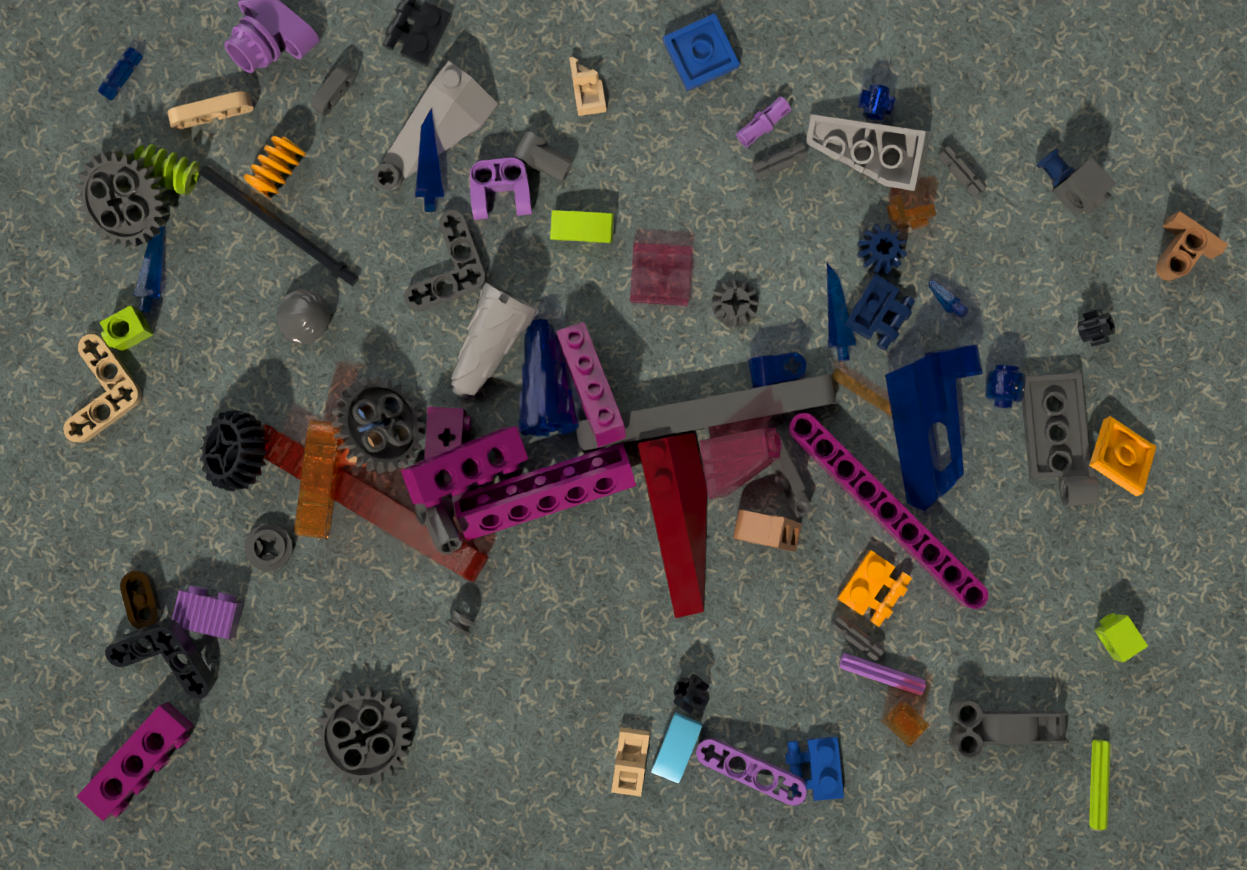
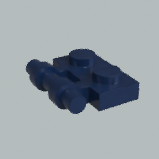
(872, 307)

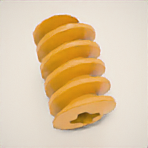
(274, 165)

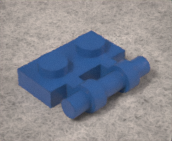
(823, 764)

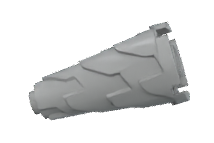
(491, 335)

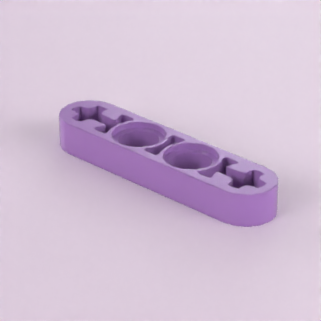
(749, 775)

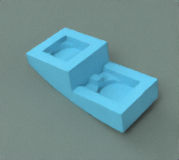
(676, 747)

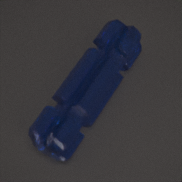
(120, 73)

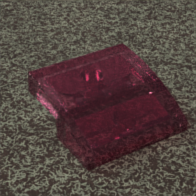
(660, 274)

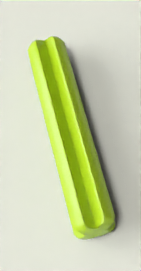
(1099, 784)

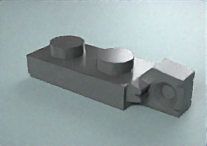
(791, 484)

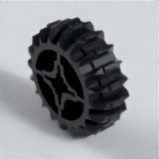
(233, 450)

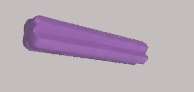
(882, 674)

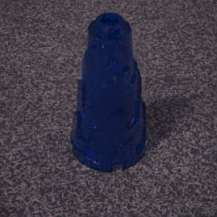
(545, 396)

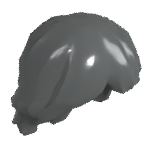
(303, 316)

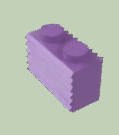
(208, 613)

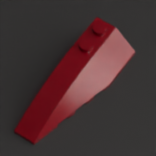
(679, 514)

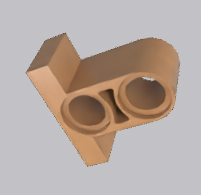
(1178, 250)
(767, 530)

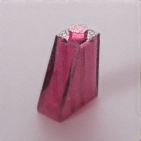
(737, 458)

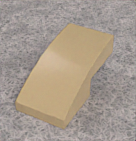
(630, 761)

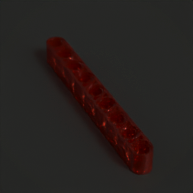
(376, 508)

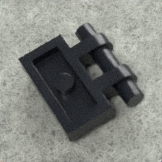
(425, 33)

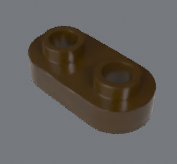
(137, 601)

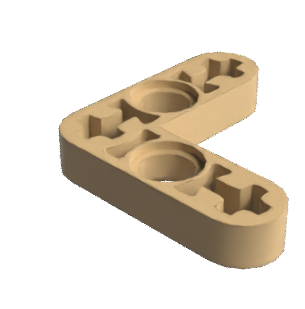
(113, 389)

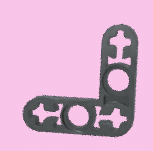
(462, 267)

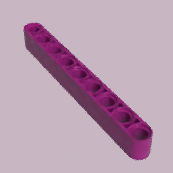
(901, 516)

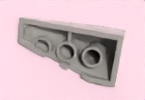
(877, 150)

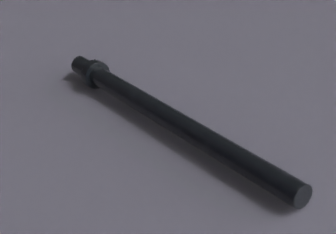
(338, 268)

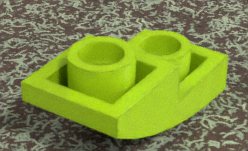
(582, 226)

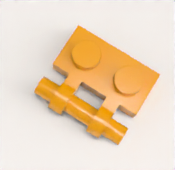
(866, 583)

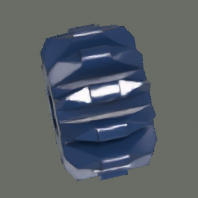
(890, 257)

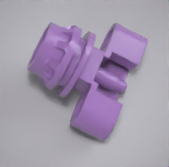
(264, 29)

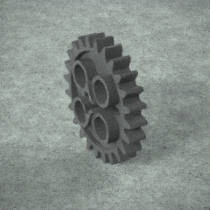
(122, 198)
(370, 399)
(373, 760)

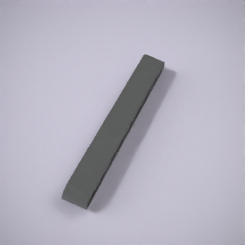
(718, 411)

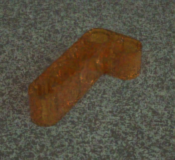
(318, 480)

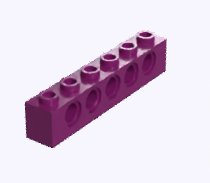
(543, 491)

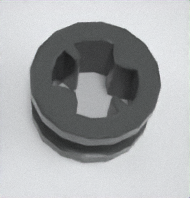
(397, 174)
(460, 622)

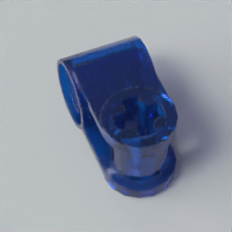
(770, 369)

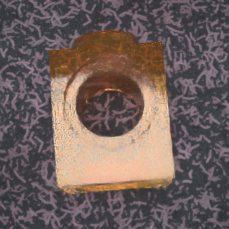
(905, 723)

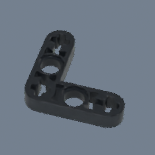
(155, 634)

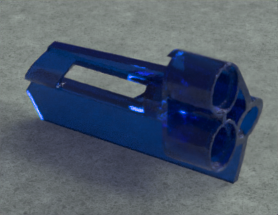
(925, 396)

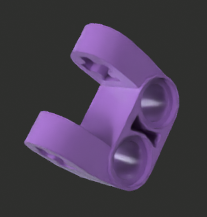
(499, 183)

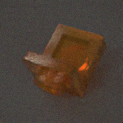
(916, 217)

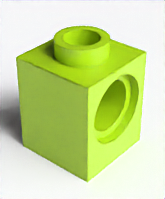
(138, 328)
(1120, 637)

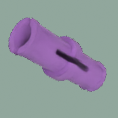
(763, 122)

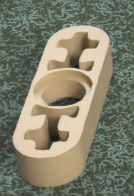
(205, 110)

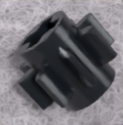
(1096, 327)
(691, 693)

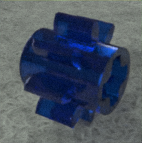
(876, 102)

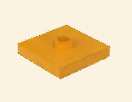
(1123, 456)

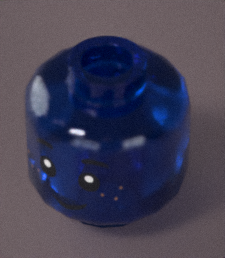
(1005, 386)

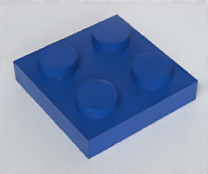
(701, 52)

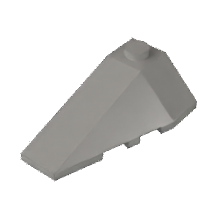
(457, 109)

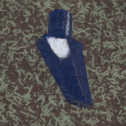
(948, 300)

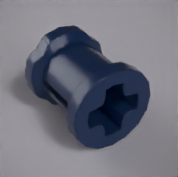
(1055, 167)

